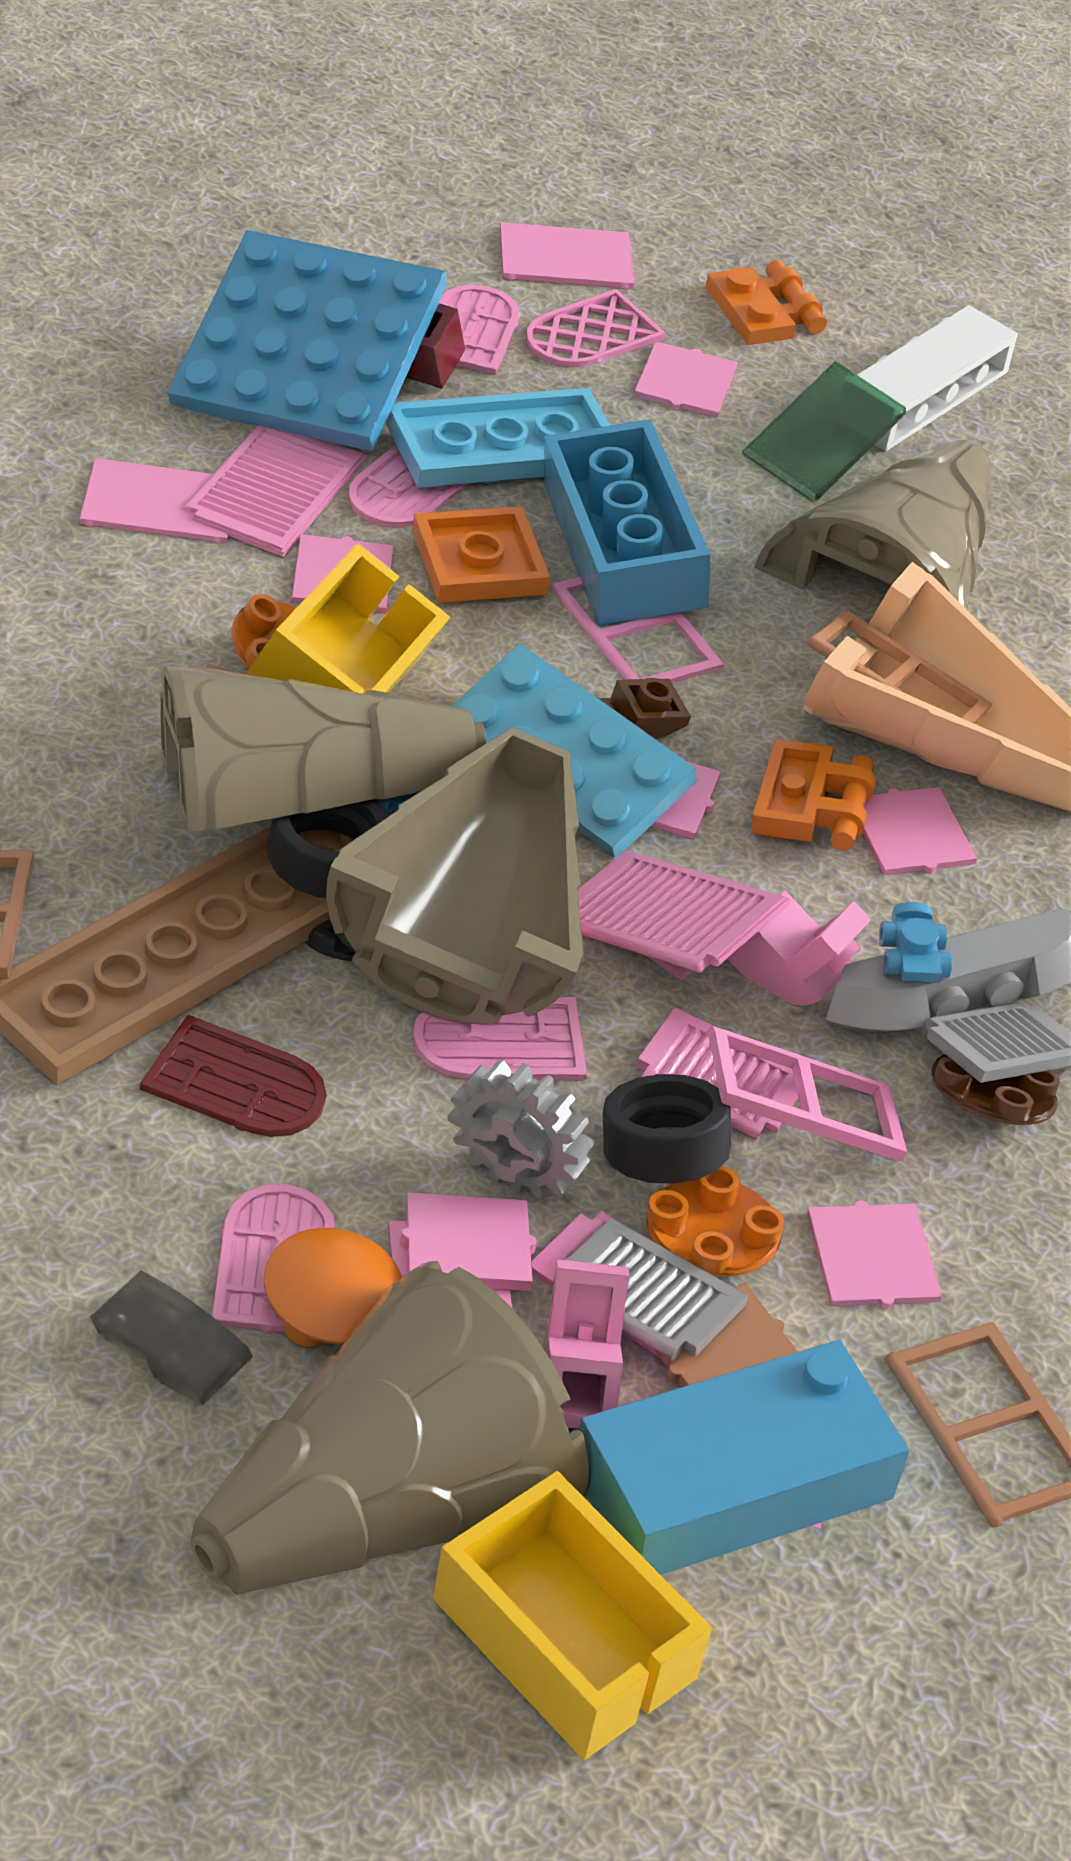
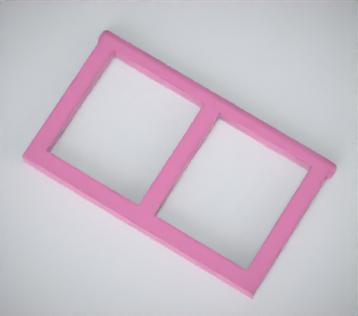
(602, 636)
(809, 1116)

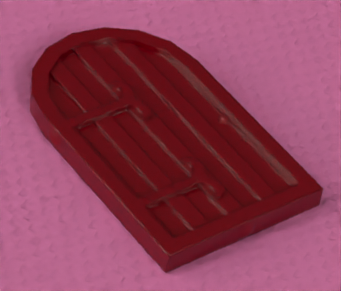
(236, 1080)

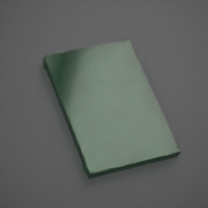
(824, 431)

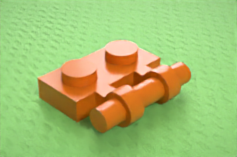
(754, 307)
(795, 788)

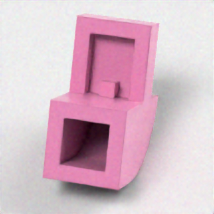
(798, 956)
(586, 1335)

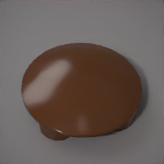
(1010, 1100)

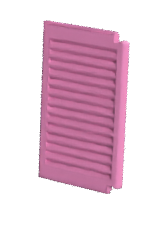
(273, 488)
(673, 911)

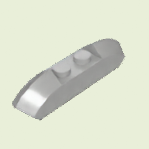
(987, 969)

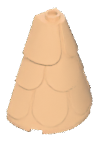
(1013, 748)

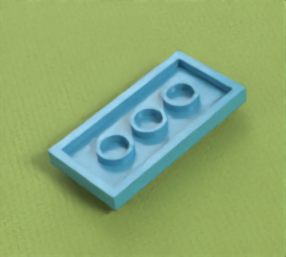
(487, 435)
(617, 769)

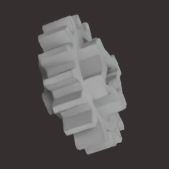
(520, 1129)

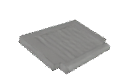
(1001, 1041)
(668, 1298)

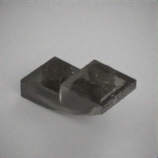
(174, 1336)

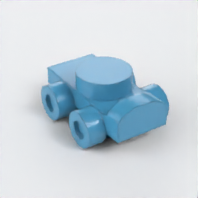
(915, 943)

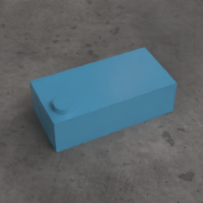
(626, 522)
(742, 1457)

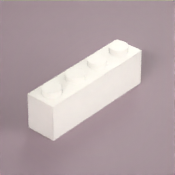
(941, 369)

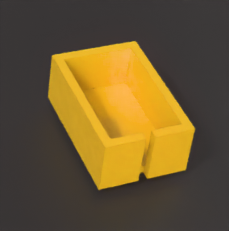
(335, 642)
(570, 1614)

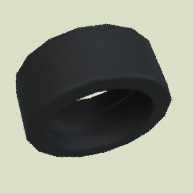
(306, 865)
(666, 1154)

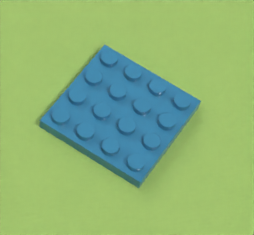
(308, 339)

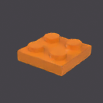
(480, 554)

